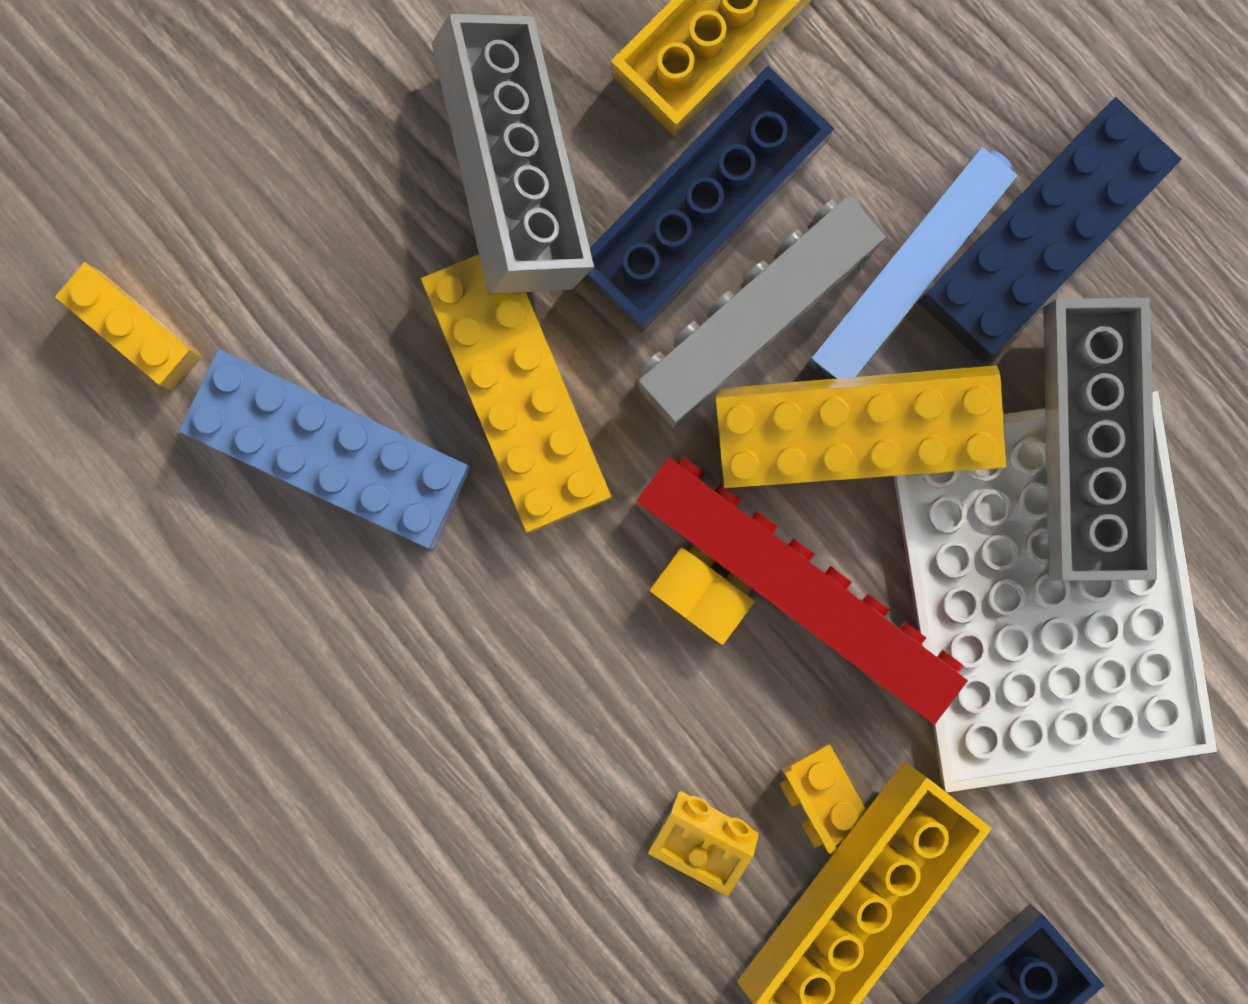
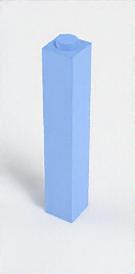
(914, 266)

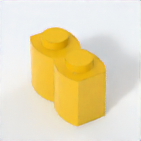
(702, 594)

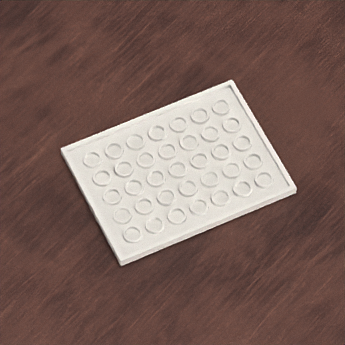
(1052, 668)

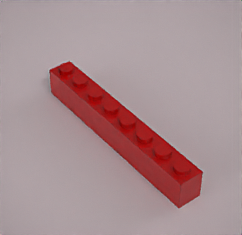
(802, 590)

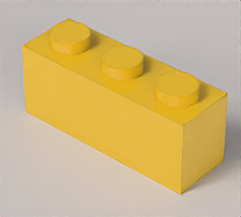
(128, 326)

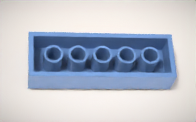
(325, 449)

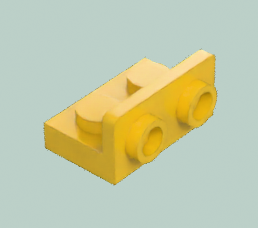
(825, 795)
(704, 843)

